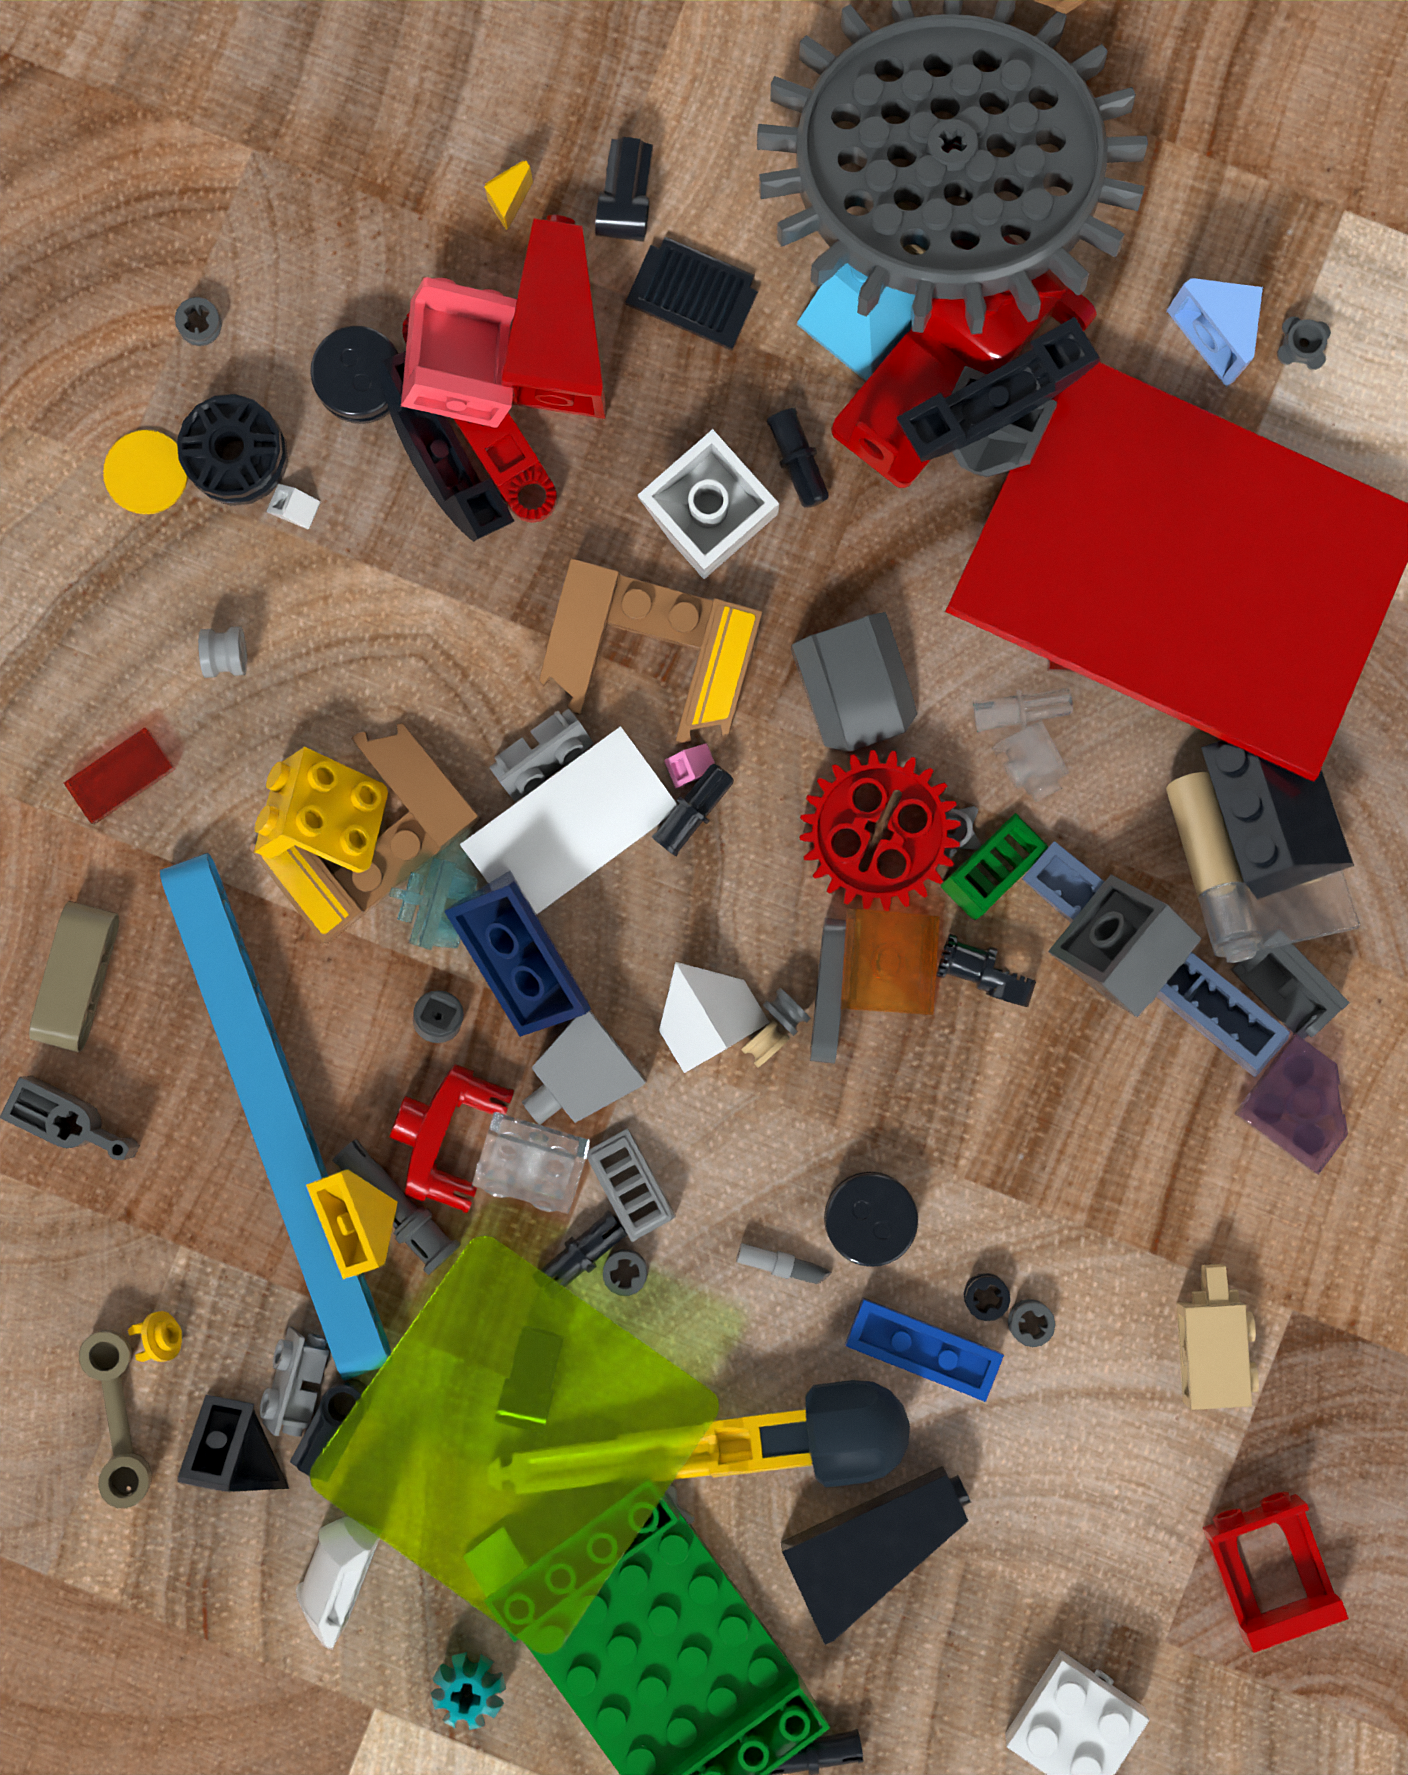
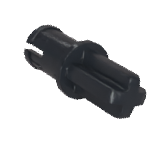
(798, 457)
(693, 809)

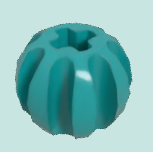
(484, 1688)

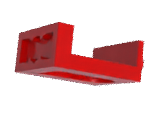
(1289, 1621)

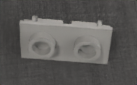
(560, 743)
(286, 1401)

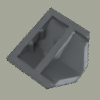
(1008, 447)

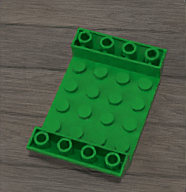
(680, 1666)

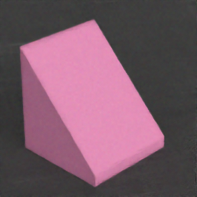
(689, 765)

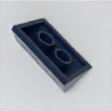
(517, 956)

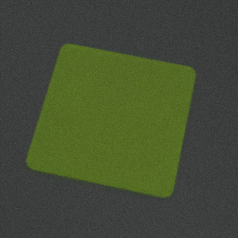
(514, 1443)

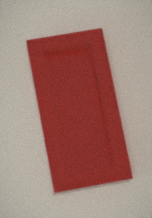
(119, 775)

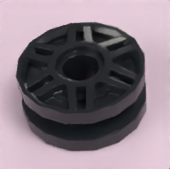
(215, 425)

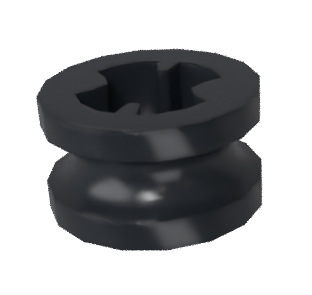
(983, 1282)

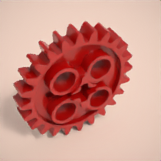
(838, 811)

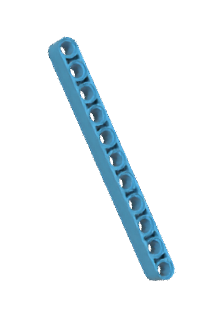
(271, 1107)

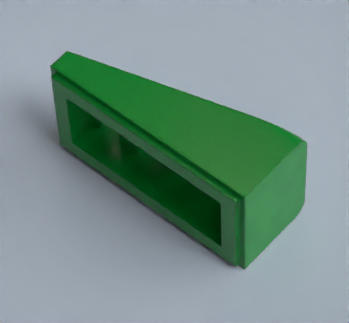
(966, 895)

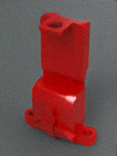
(933, 363)

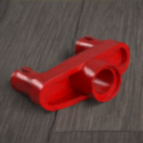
(425, 1127)

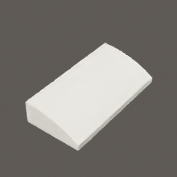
(573, 822)

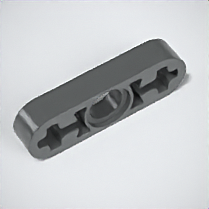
(828, 992)

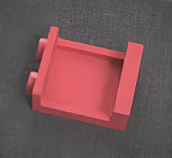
(458, 352)

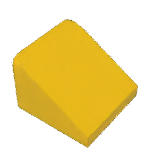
(508, 191)

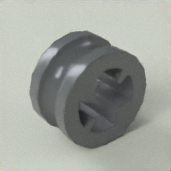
(183, 324)
(786, 1011)
(612, 1264)
(1039, 1310)

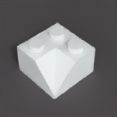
(709, 504)

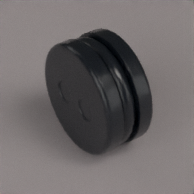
(348, 374)
(871, 1219)

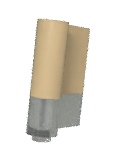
(1231, 912)

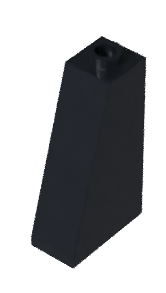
(872, 1547)

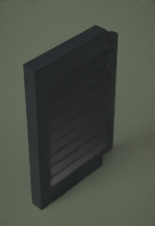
(693, 292)

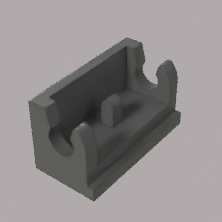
(1291, 989)

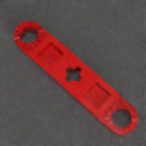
(507, 461)

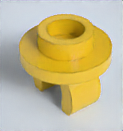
(159, 1336)

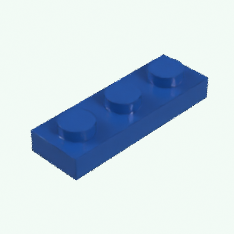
(924, 1349)

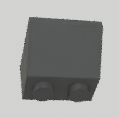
(1125, 944)

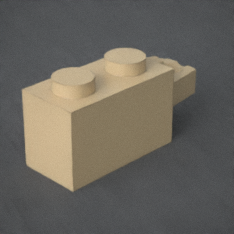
(1215, 1345)

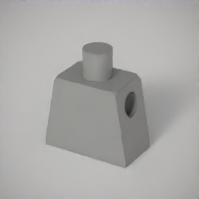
(581, 1072)

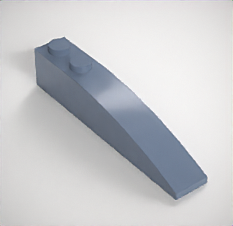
(1192, 991)

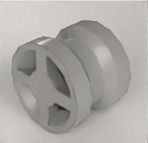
(222, 652)

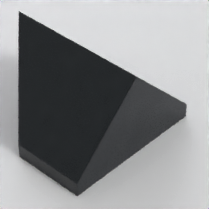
(230, 1450)

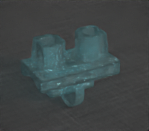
(441, 883)

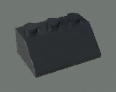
(1276, 820)

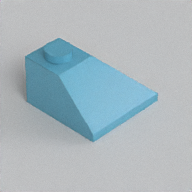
(849, 336)

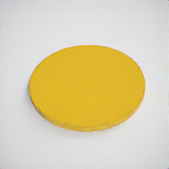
(144, 472)

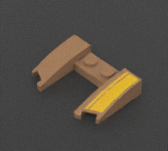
(602, 597)
(434, 821)

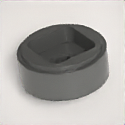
(438, 1016)

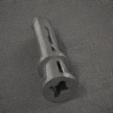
(411, 1223)

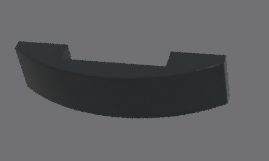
(1001, 396)
(441, 461)

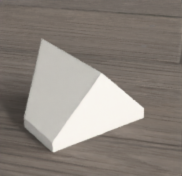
(707, 1014)

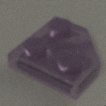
(1298, 1105)

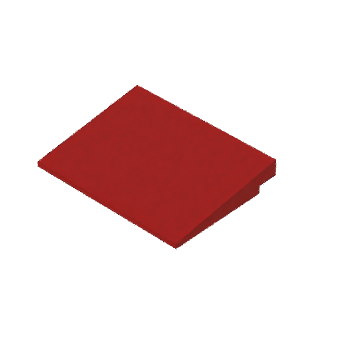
(1190, 567)

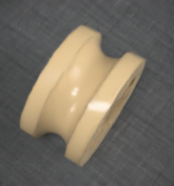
(765, 1043)

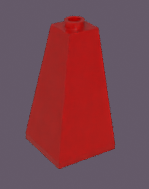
(553, 332)

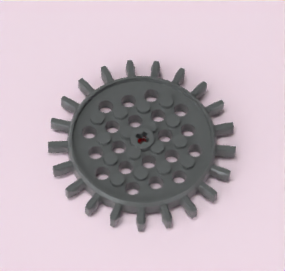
(951, 158)

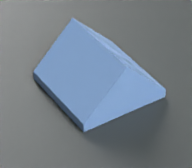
(1219, 323)

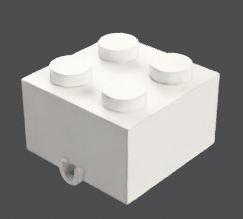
(1076, 1722)

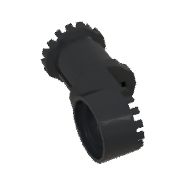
(977, 966)

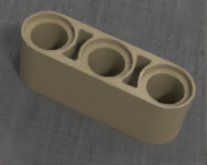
(74, 976)

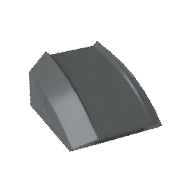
(855, 683)

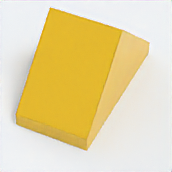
(355, 1220)

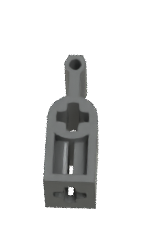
(43, 1112)

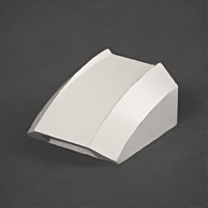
(335, 1577)

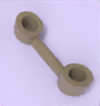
(105, 1358)

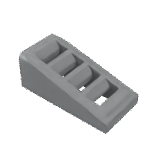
(649, 1222)

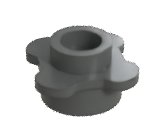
(1314, 332)

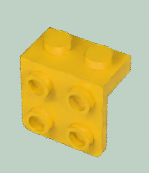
(321, 811)

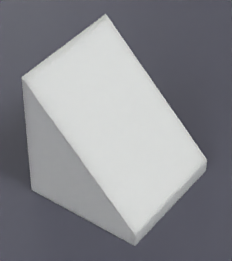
(293, 506)

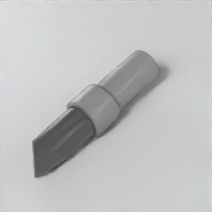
(781, 1264)

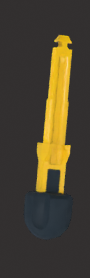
(846, 1433)

